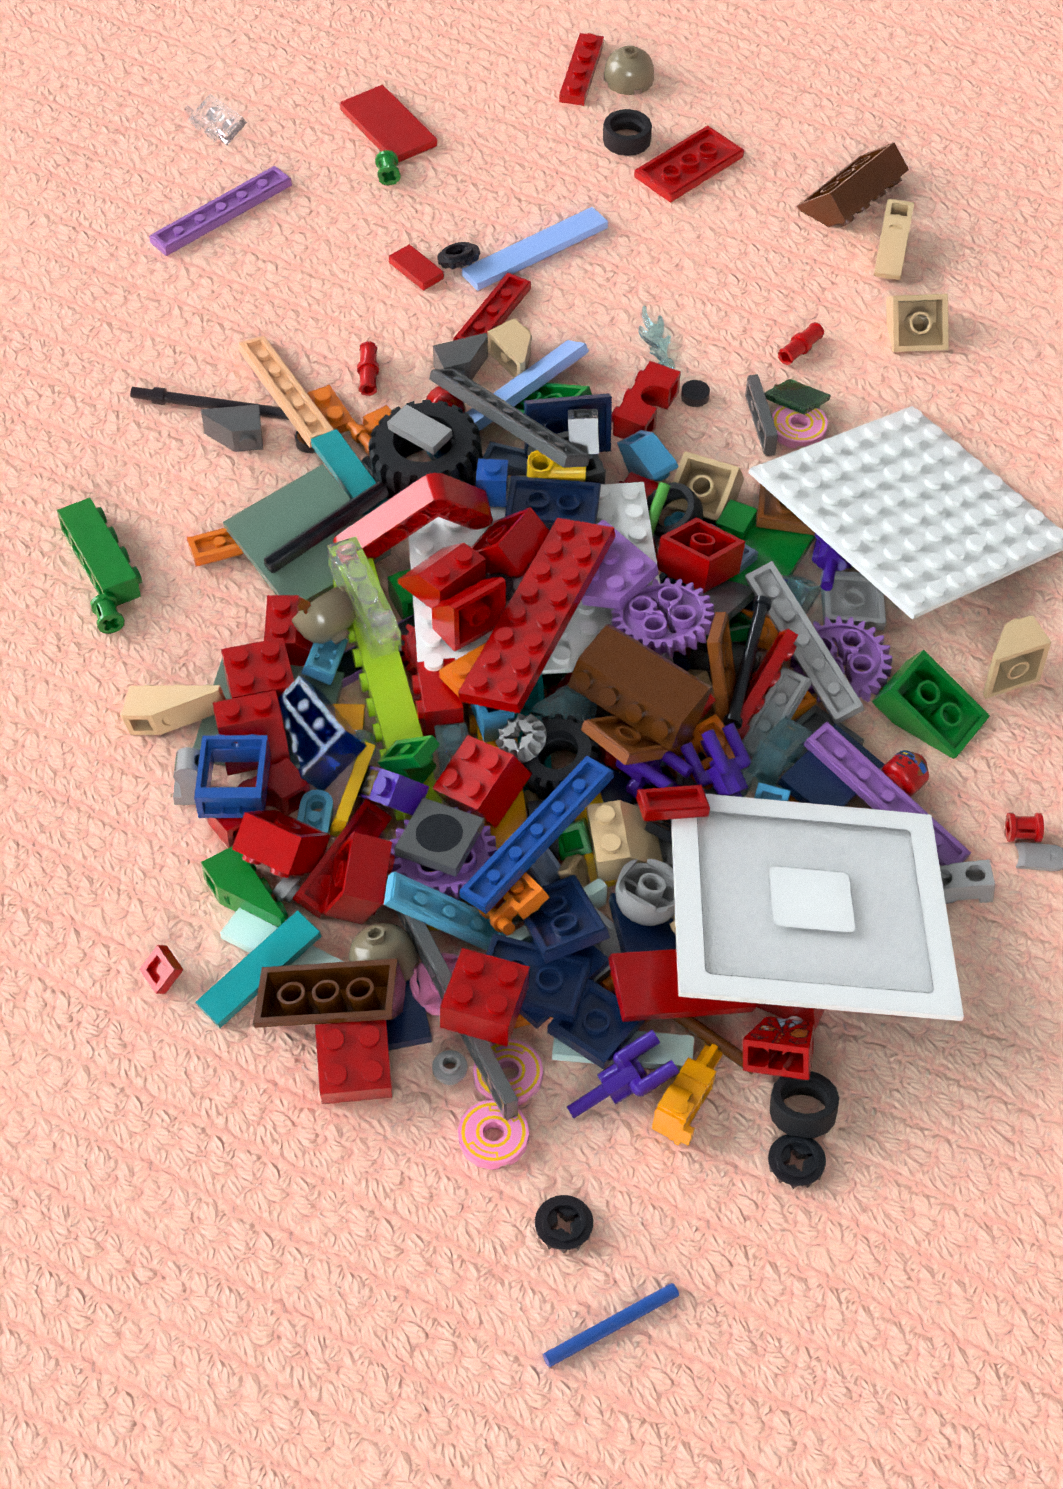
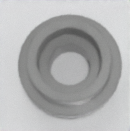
(286, 888)
(446, 1075)

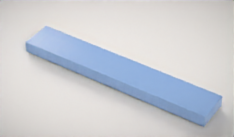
(534, 248)
(535, 377)

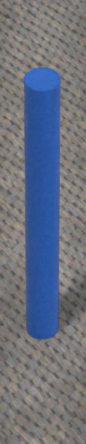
(610, 1325)

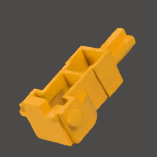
(686, 1096)

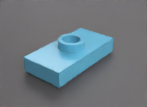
(324, 660)

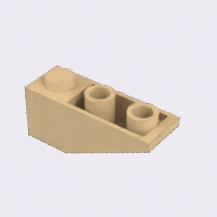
(893, 239)
(168, 707)

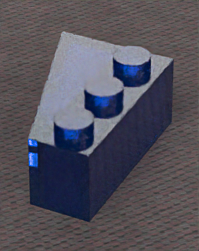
(319, 734)

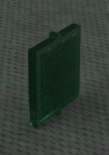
(797, 396)

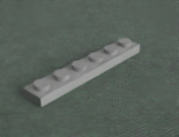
(811, 651)

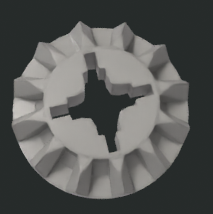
(530, 745)

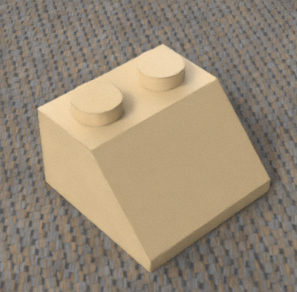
(917, 322)
(710, 481)
(1018, 657)
(619, 837)

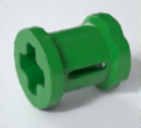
(387, 164)
(108, 617)

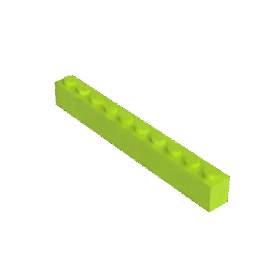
(388, 699)

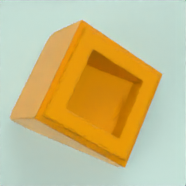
(353, 714)

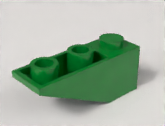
(238, 886)

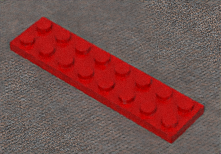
(537, 615)

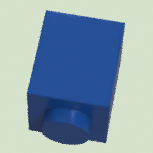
(493, 479)

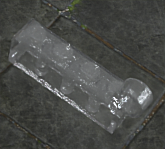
(371, 609)

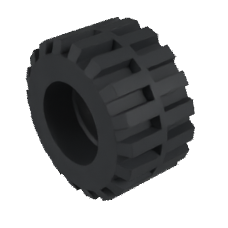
(561, 735)

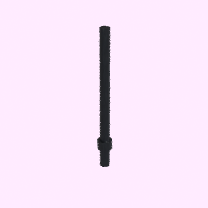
(161, 396)

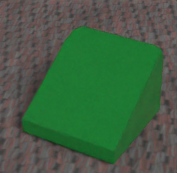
(575, 839)

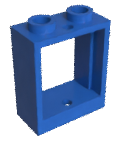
(231, 801)

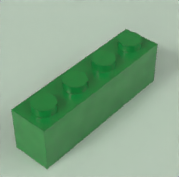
(98, 551)

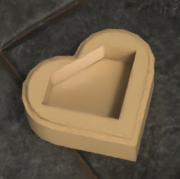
(576, 866)

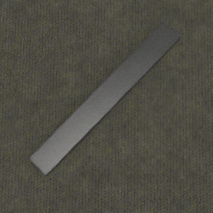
(510, 418)
(478, 1048)

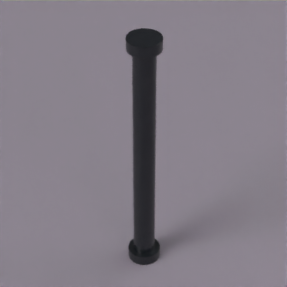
(761, 605)

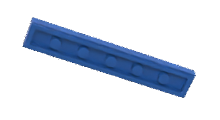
(536, 834)

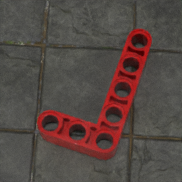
(417, 506)

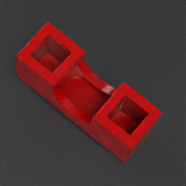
(652, 387)
(283, 793)

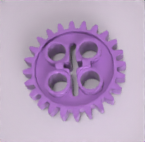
(680, 607)
(866, 654)
(440, 881)

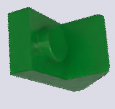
(411, 757)

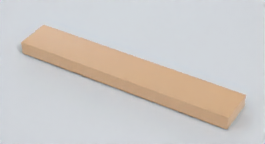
(285, 388)

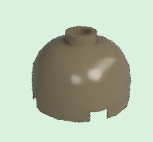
(629, 70)
(327, 617)
(385, 942)

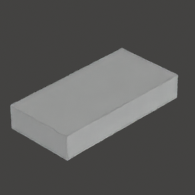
(419, 429)

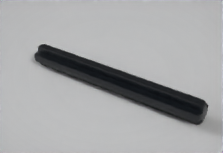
(326, 527)

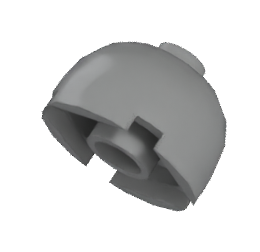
(646, 892)

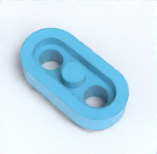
(316, 800)

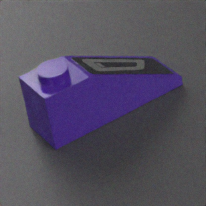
(392, 790)

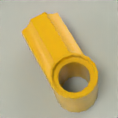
(551, 469)

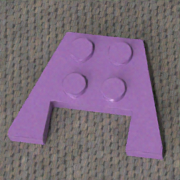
(620, 575)

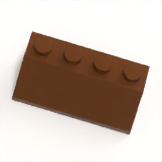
(855, 186)
(640, 687)
(329, 993)

